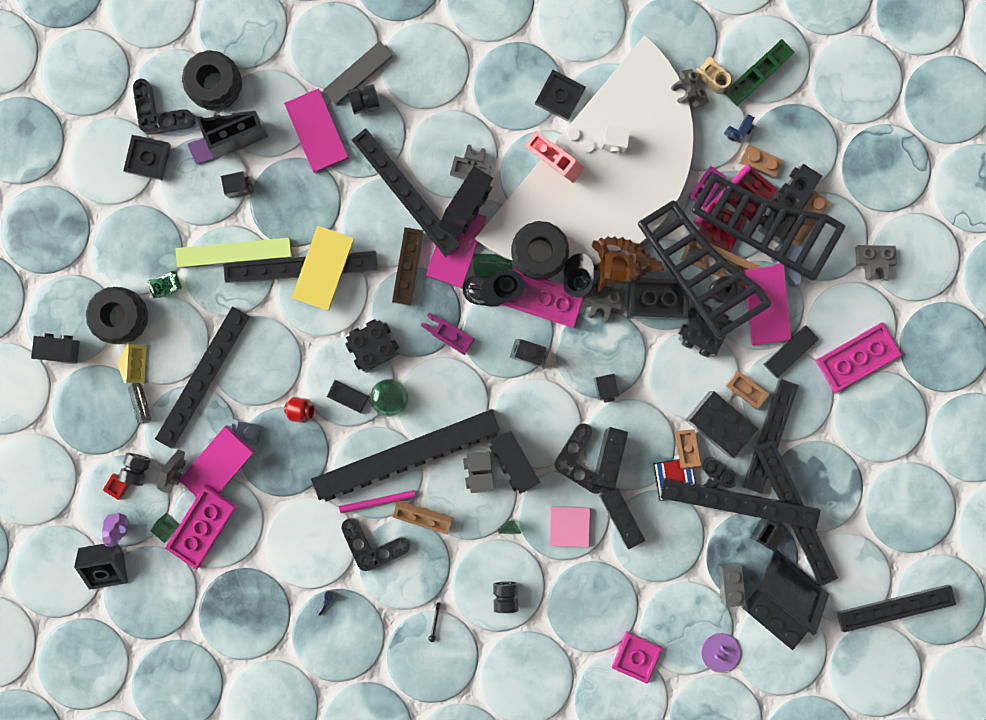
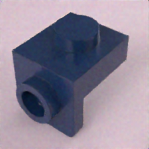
(745, 128)

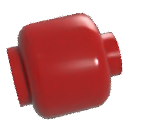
(299, 409)

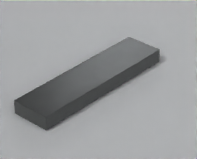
(358, 72)

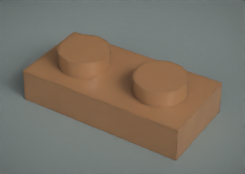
(761, 161)
(747, 390)
(687, 449)

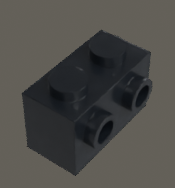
(55, 349)

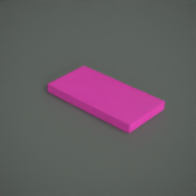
(316, 130)
(456, 265)
(548, 301)
(772, 323)
(858, 357)
(217, 462)
(201, 527)

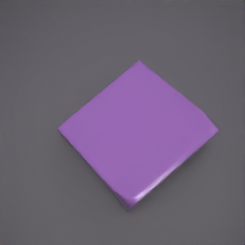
(200, 151)

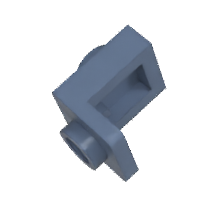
(247, 431)

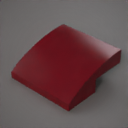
(756, 184)
(716, 235)

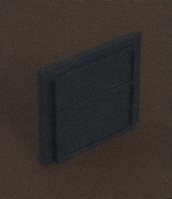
(794, 592)

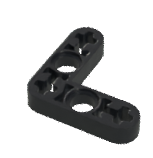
(151, 115)
(571, 458)
(366, 550)

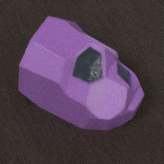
(114, 529)

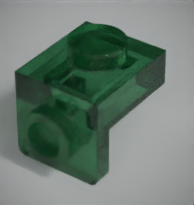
(164, 285)

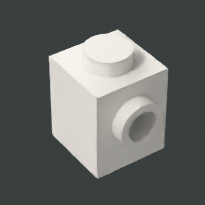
(616, 139)

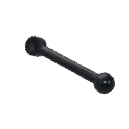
(432, 638)

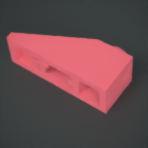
(555, 157)

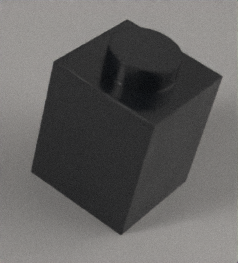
(236, 184)
(606, 387)

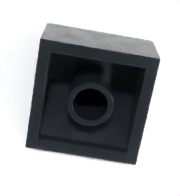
(101, 566)

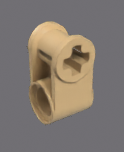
(714, 73)

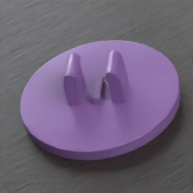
(720, 652)

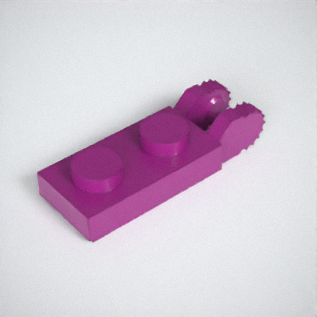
(449, 334)

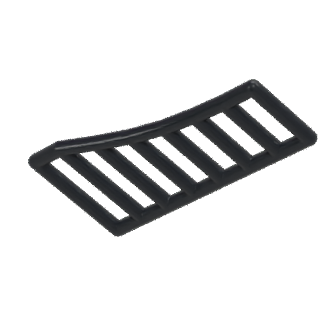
(783, 210)
(720, 263)

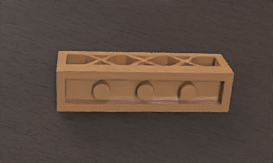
(735, 260)

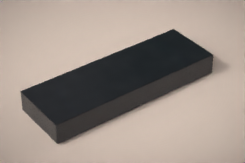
(791, 351)

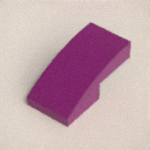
(699, 187)

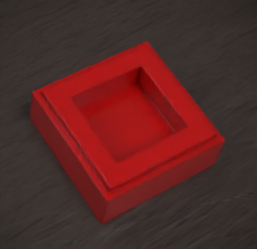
(115, 487)

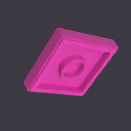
(636, 657)

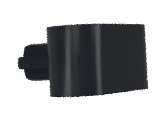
(717, 476)

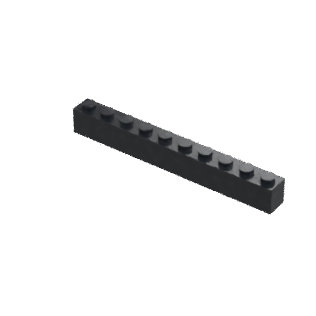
(405, 454)

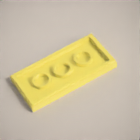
(323, 268)

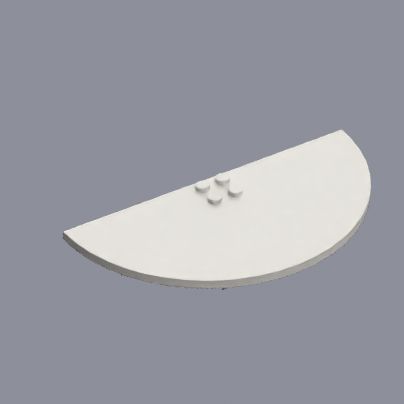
(613, 188)

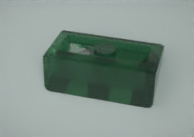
(490, 264)

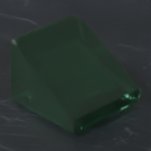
(164, 527)
(509, 528)

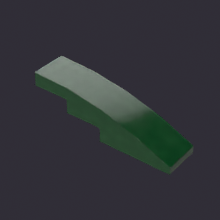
(759, 72)

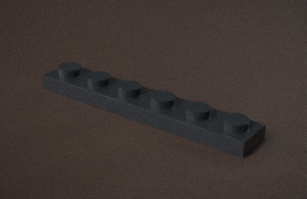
(772, 429)
(896, 608)

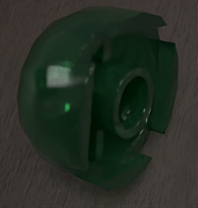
(389, 397)

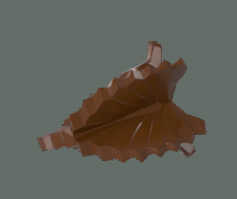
(622, 261)

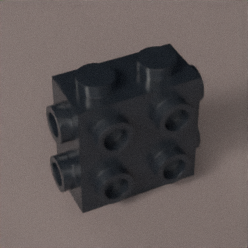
(699, 335)
(372, 345)

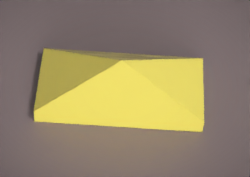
(133, 363)

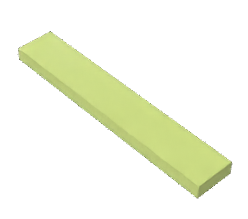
(233, 252)

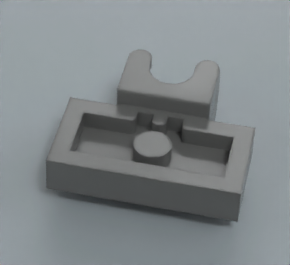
(692, 87)
(462, 166)
(876, 259)
(604, 301)
(169, 473)

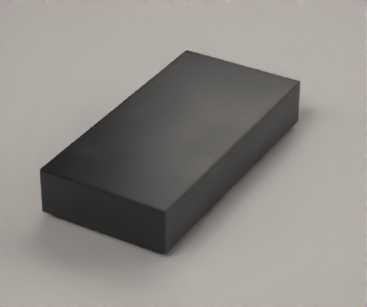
(348, 396)

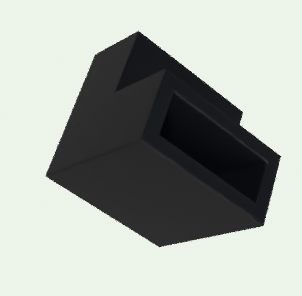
(768, 534)

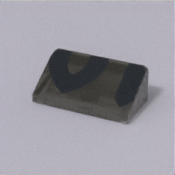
(139, 402)

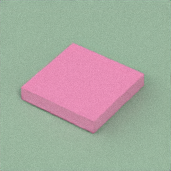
(569, 526)

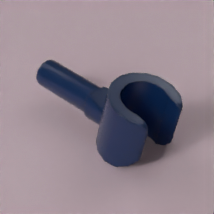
(326, 602)

